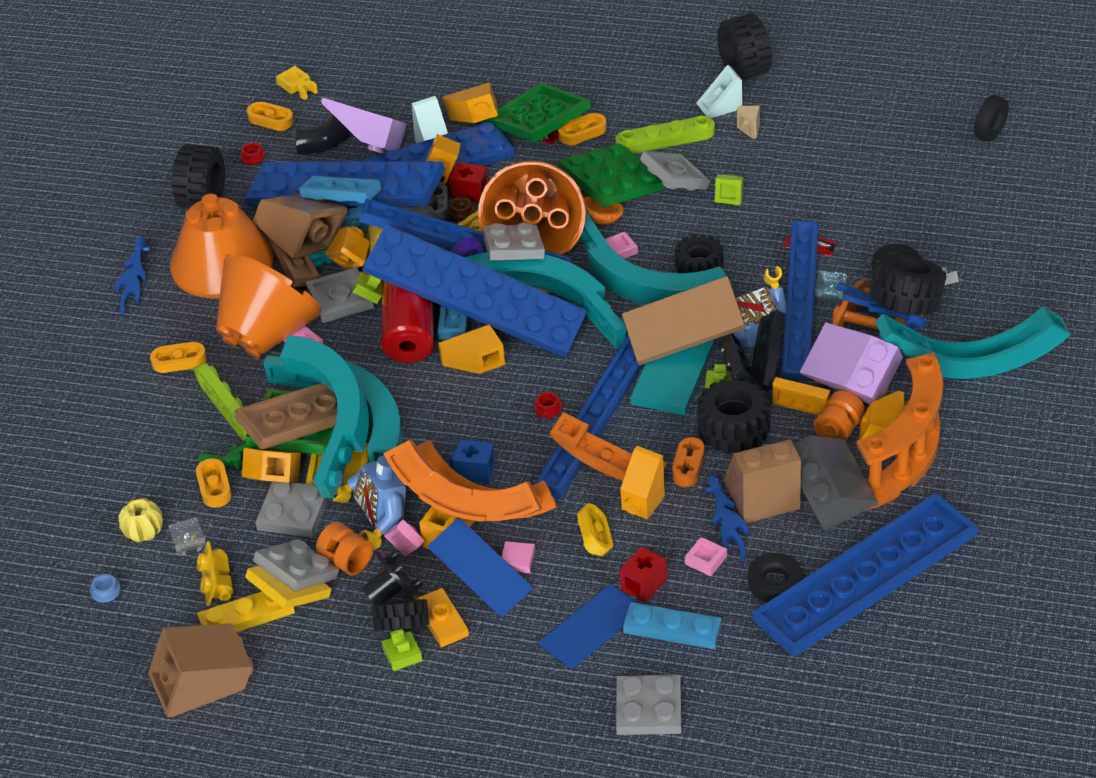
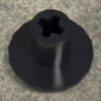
(390, 580)

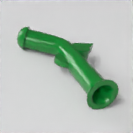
(233, 458)

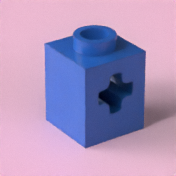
(474, 460)

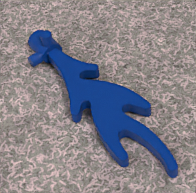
(130, 277)
(858, 297)
(730, 520)

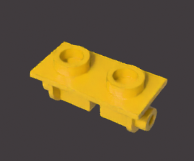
(215, 574)

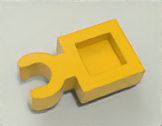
(296, 80)

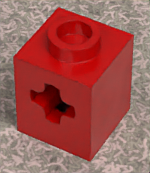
(468, 181)
(643, 574)

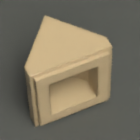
(749, 120)

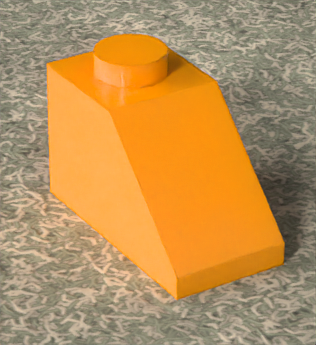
(471, 104)
(348, 248)
(643, 483)

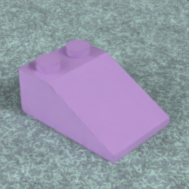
(376, 130)
(852, 362)

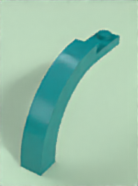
(566, 281)
(632, 281)
(986, 356)
(321, 363)
(380, 403)

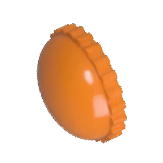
(604, 215)

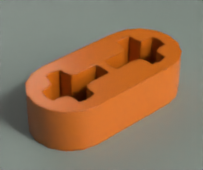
(693, 462)

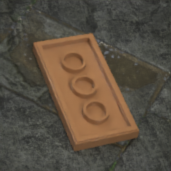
(683, 320)
(289, 415)

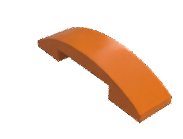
(590, 449)

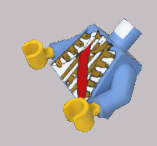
(758, 304)
(379, 496)

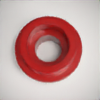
(252, 154)
(547, 405)

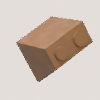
(300, 223)
(765, 481)
(198, 666)

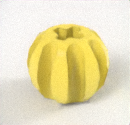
(140, 520)

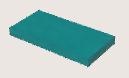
(672, 380)

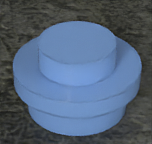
(105, 588)

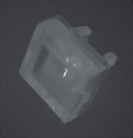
(187, 535)

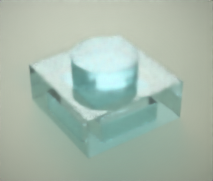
(827, 284)

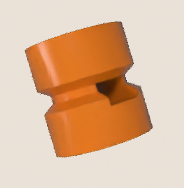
(839, 415)
(344, 548)

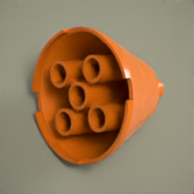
(539, 196)
(207, 235)
(260, 306)

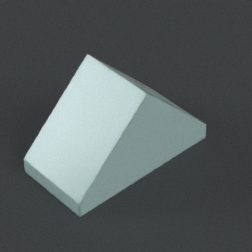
(722, 95)
(427, 119)

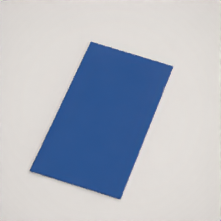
(480, 567)
(588, 627)

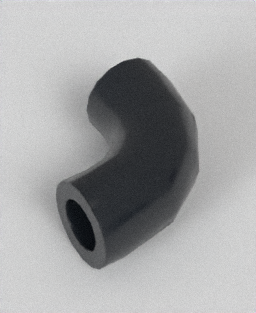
(322, 137)

